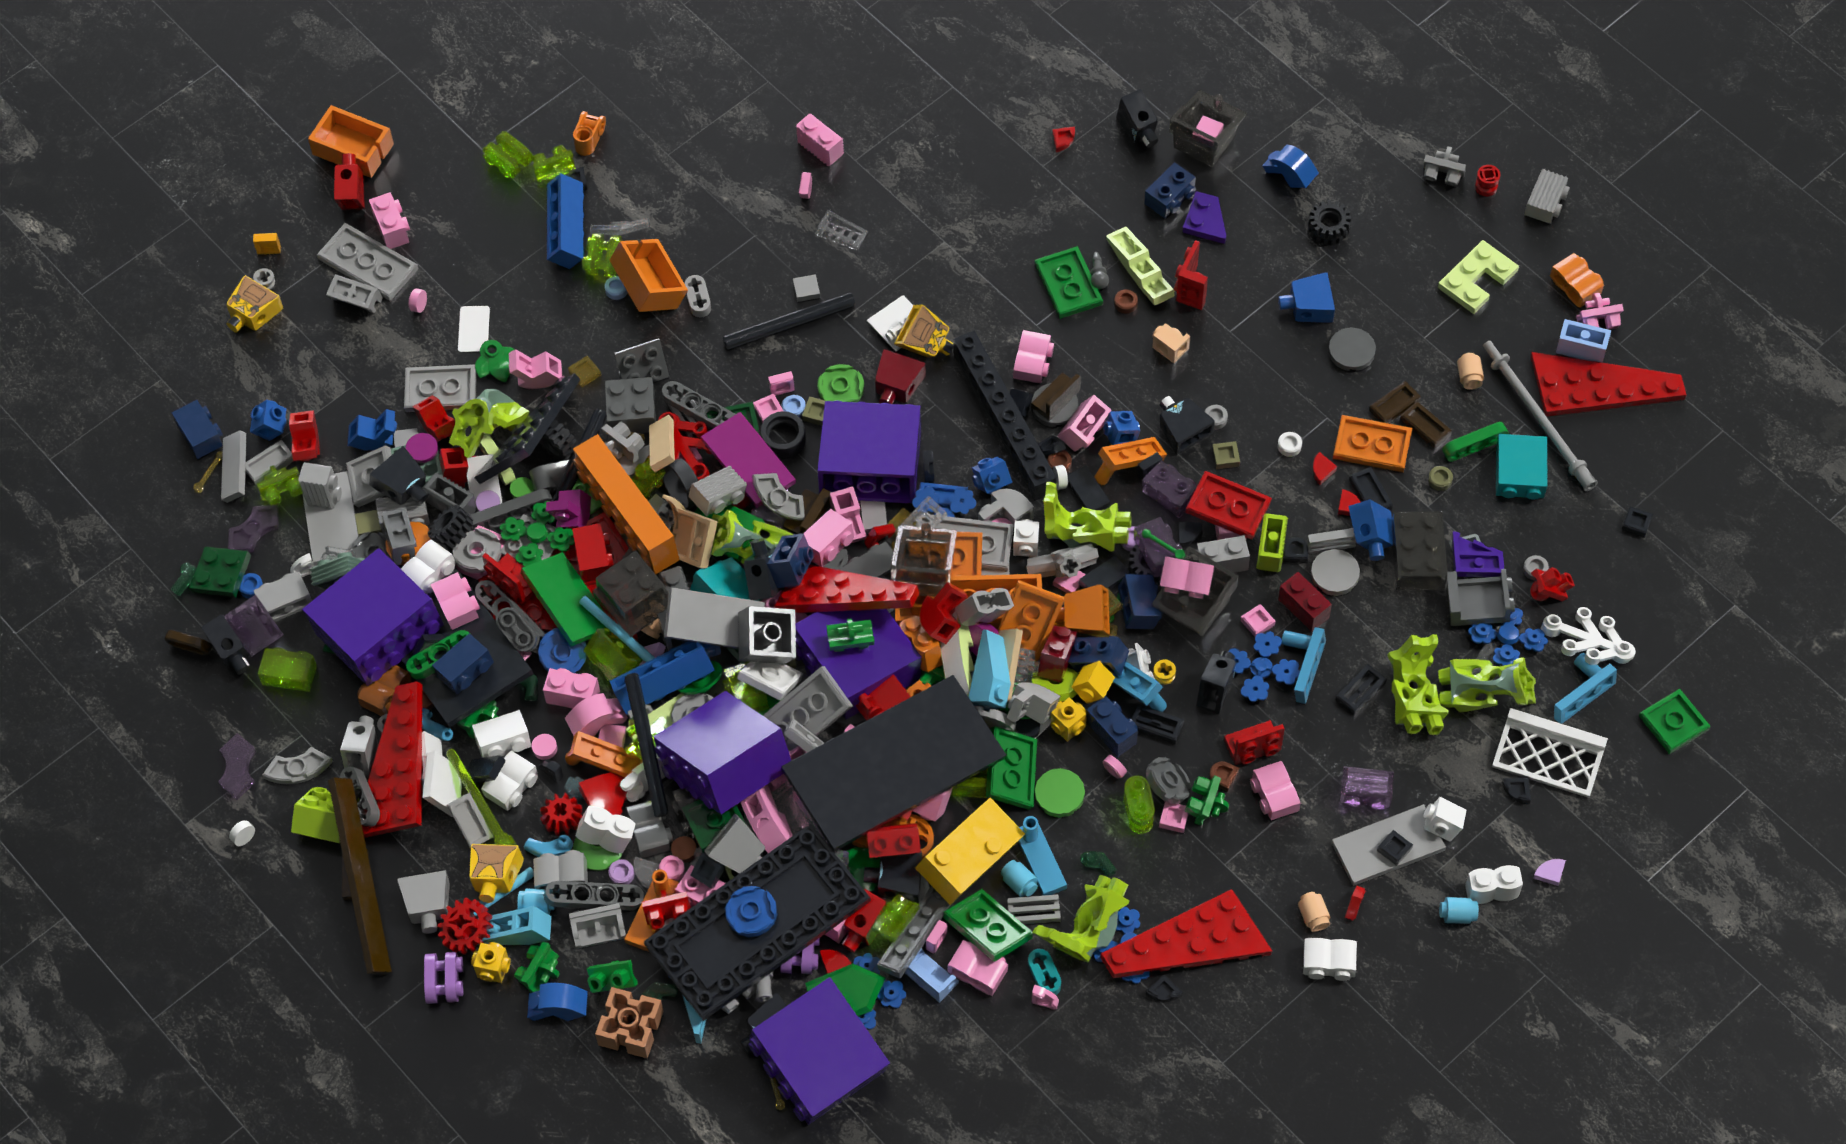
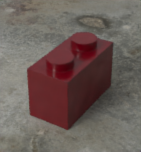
(1304, 601)
(1056, 653)

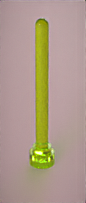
(500, 837)

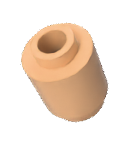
(1470, 371)
(1314, 911)

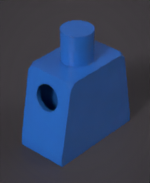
(1310, 299)
(1372, 527)

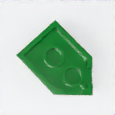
(857, 986)

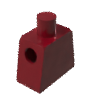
(898, 377)

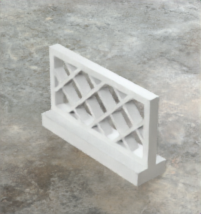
(1550, 732)

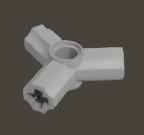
(1063, 562)

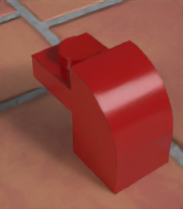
(434, 418)
(304, 436)
(454, 465)
(937, 613)

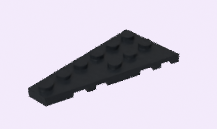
(529, 433)

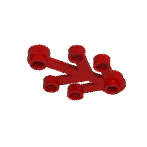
(682, 443)

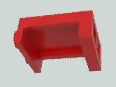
(894, 840)

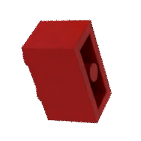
(592, 551)

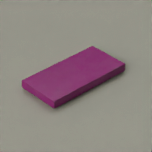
(742, 448)

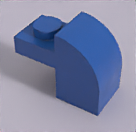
(1293, 165)
(372, 433)
(558, 1000)

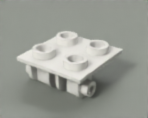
(891, 320)

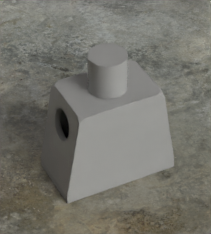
(360, 739)
(735, 846)
(426, 898)

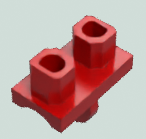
(1550, 584)
(665, 908)

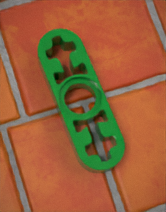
(1474, 441)
(421, 657)

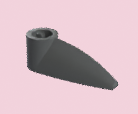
(548, 475)

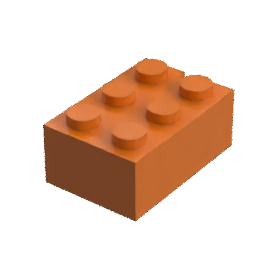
(345, 133)
(648, 275)

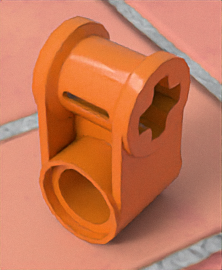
(588, 133)

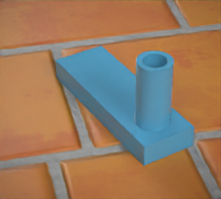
(1314, 646)
(1599, 682)
(1140, 687)
(1041, 858)

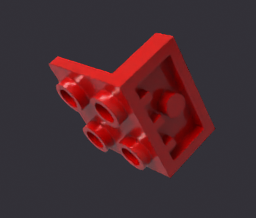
(1191, 285)
(508, 576)
(1254, 742)

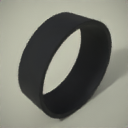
(678, 481)

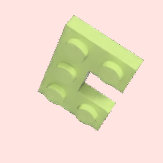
(1461, 279)

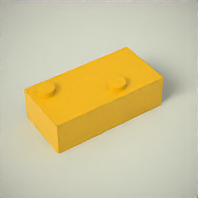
(969, 851)

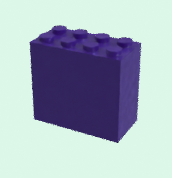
(870, 450)
(373, 616)
(854, 668)
(722, 752)
(818, 1051)

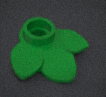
(494, 364)

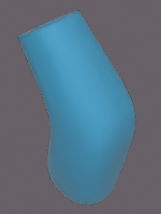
(435, 728)
(556, 847)

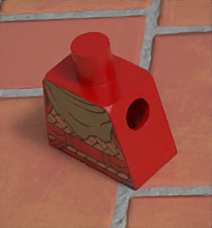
(865, 916)

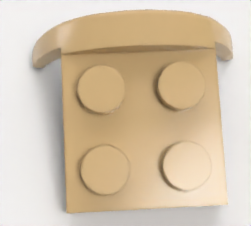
(692, 534)

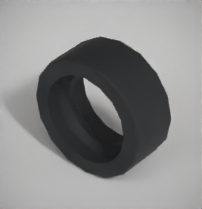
(784, 419)

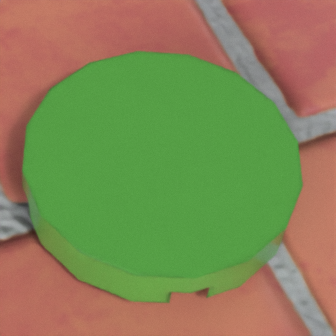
(841, 384)
(1059, 792)

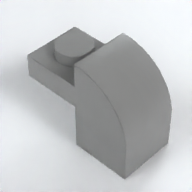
(1008, 505)
(1033, 702)

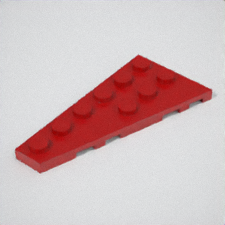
(1585, 385)
(839, 590)
(398, 764)
(1194, 938)

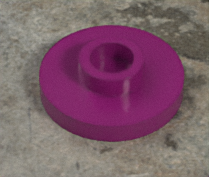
(422, 447)

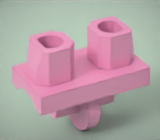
(1610, 313)

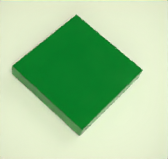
(1674, 721)

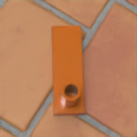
(1126, 456)
(601, 754)
(639, 929)

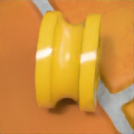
(1169, 666)

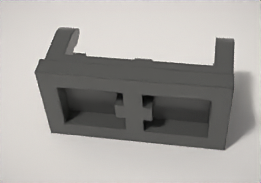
(399, 534)

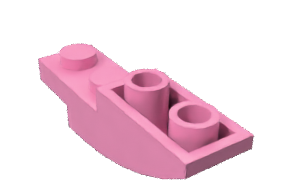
(768, 823)

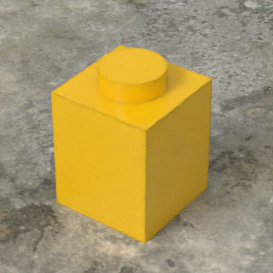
(1093, 682)

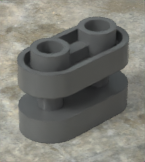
(517, 629)

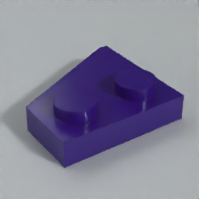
(1205, 218)
(1475, 558)

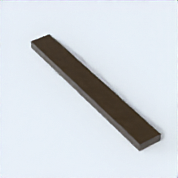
(359, 876)

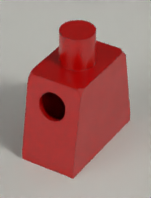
(349, 192)

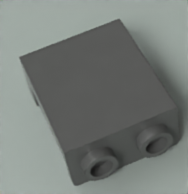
(1479, 599)

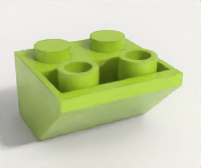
(315, 816)

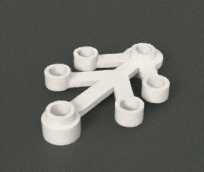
(1614, 649)

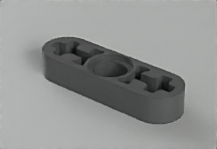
(367, 801)

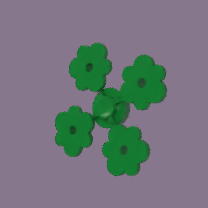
(536, 533)

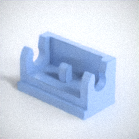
(931, 976)

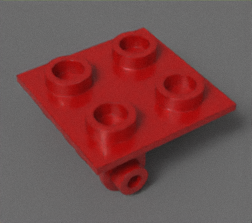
(882, 698)

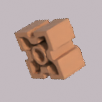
(618, 1031)

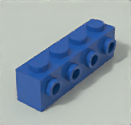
(565, 221)
(666, 673)

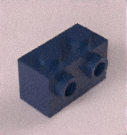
(1170, 190)
(197, 428)
(790, 560)
(1136, 597)
(1107, 650)
(463, 664)
(1112, 726)

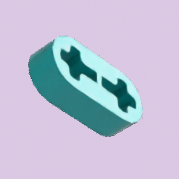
(1049, 970)

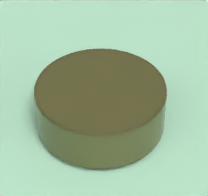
(1440, 478)

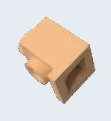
(1170, 342)

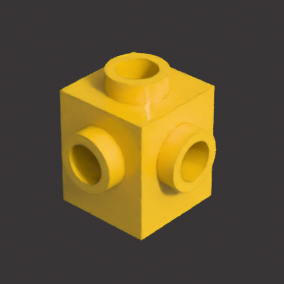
(1068, 719)
(491, 962)

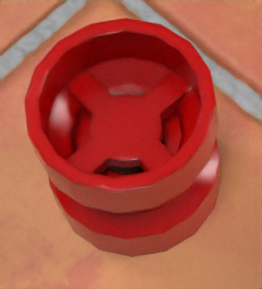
(1487, 180)

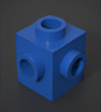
(268, 420)
(1121, 427)
(991, 475)

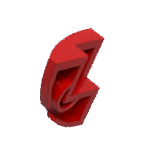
(604, 792)

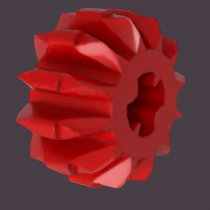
(565, 822)

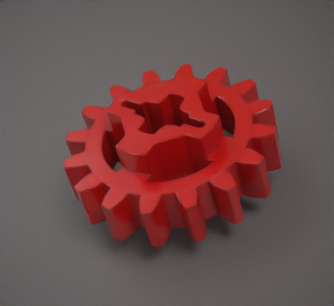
(464, 924)

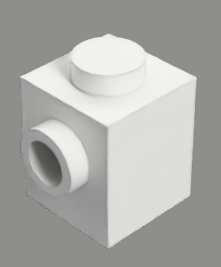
(1026, 538)
(1444, 819)

